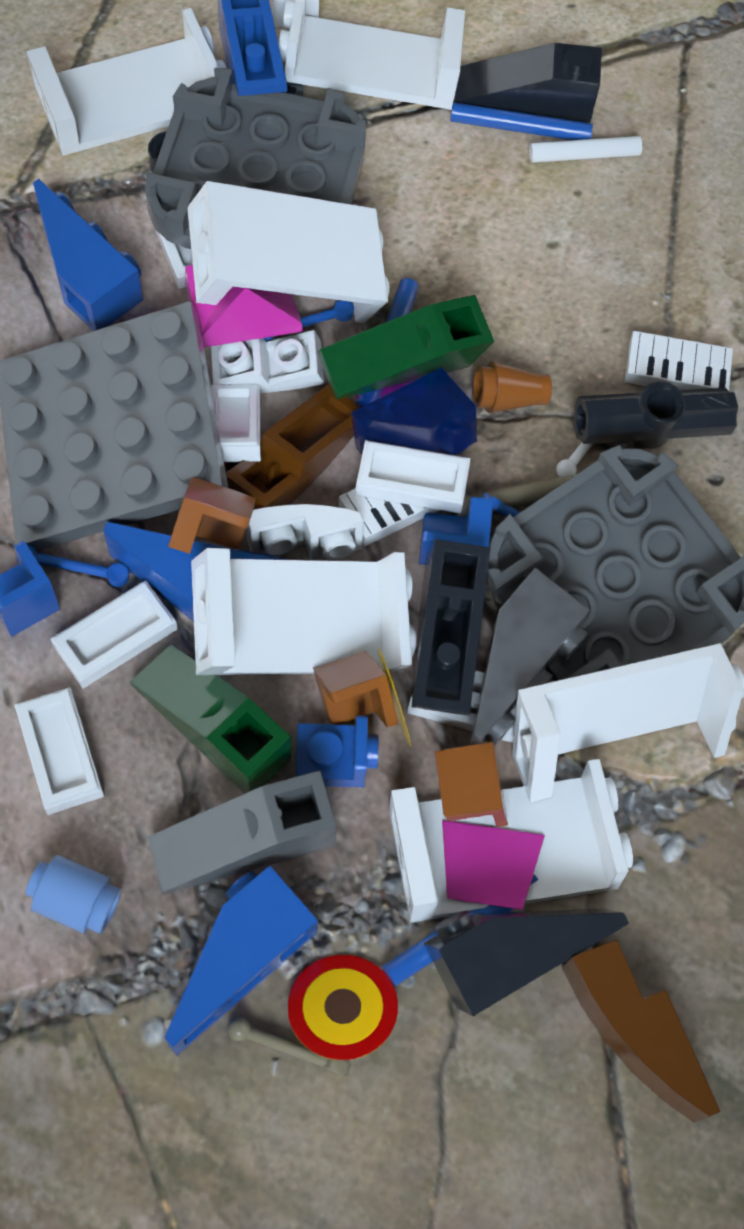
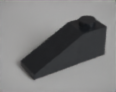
(541, 81)
(449, 626)
(501, 952)

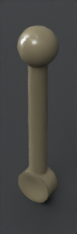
(240, 1029)

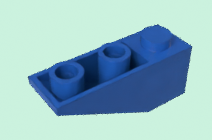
(91, 273)

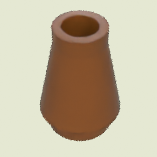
(507, 388)

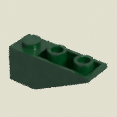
(408, 347)
(215, 719)

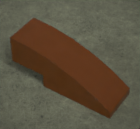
(296, 450)
(641, 1030)

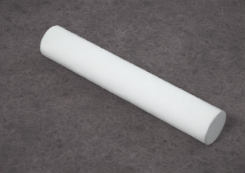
(585, 149)

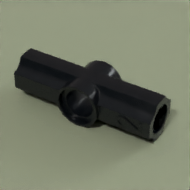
(677, 415)

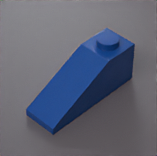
(251, 46)
(163, 568)
(248, 942)

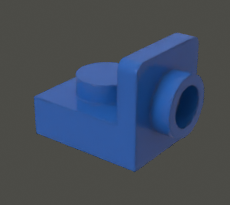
(337, 751)

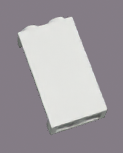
(372, 58)
(121, 93)
(286, 247)
(298, 613)
(624, 704)
(577, 856)

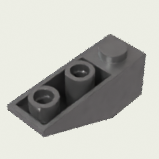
(525, 640)

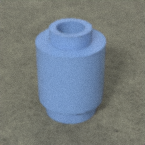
(73, 895)

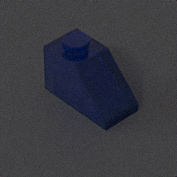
(421, 415)

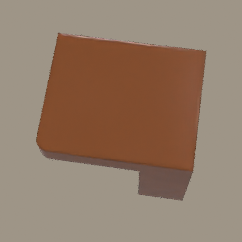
(211, 514)
(355, 688)
(471, 783)

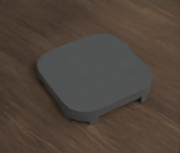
(254, 143)
(631, 552)

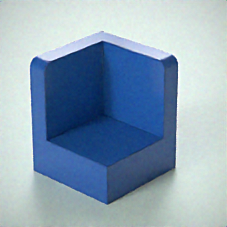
(468, 530)
(25, 593)

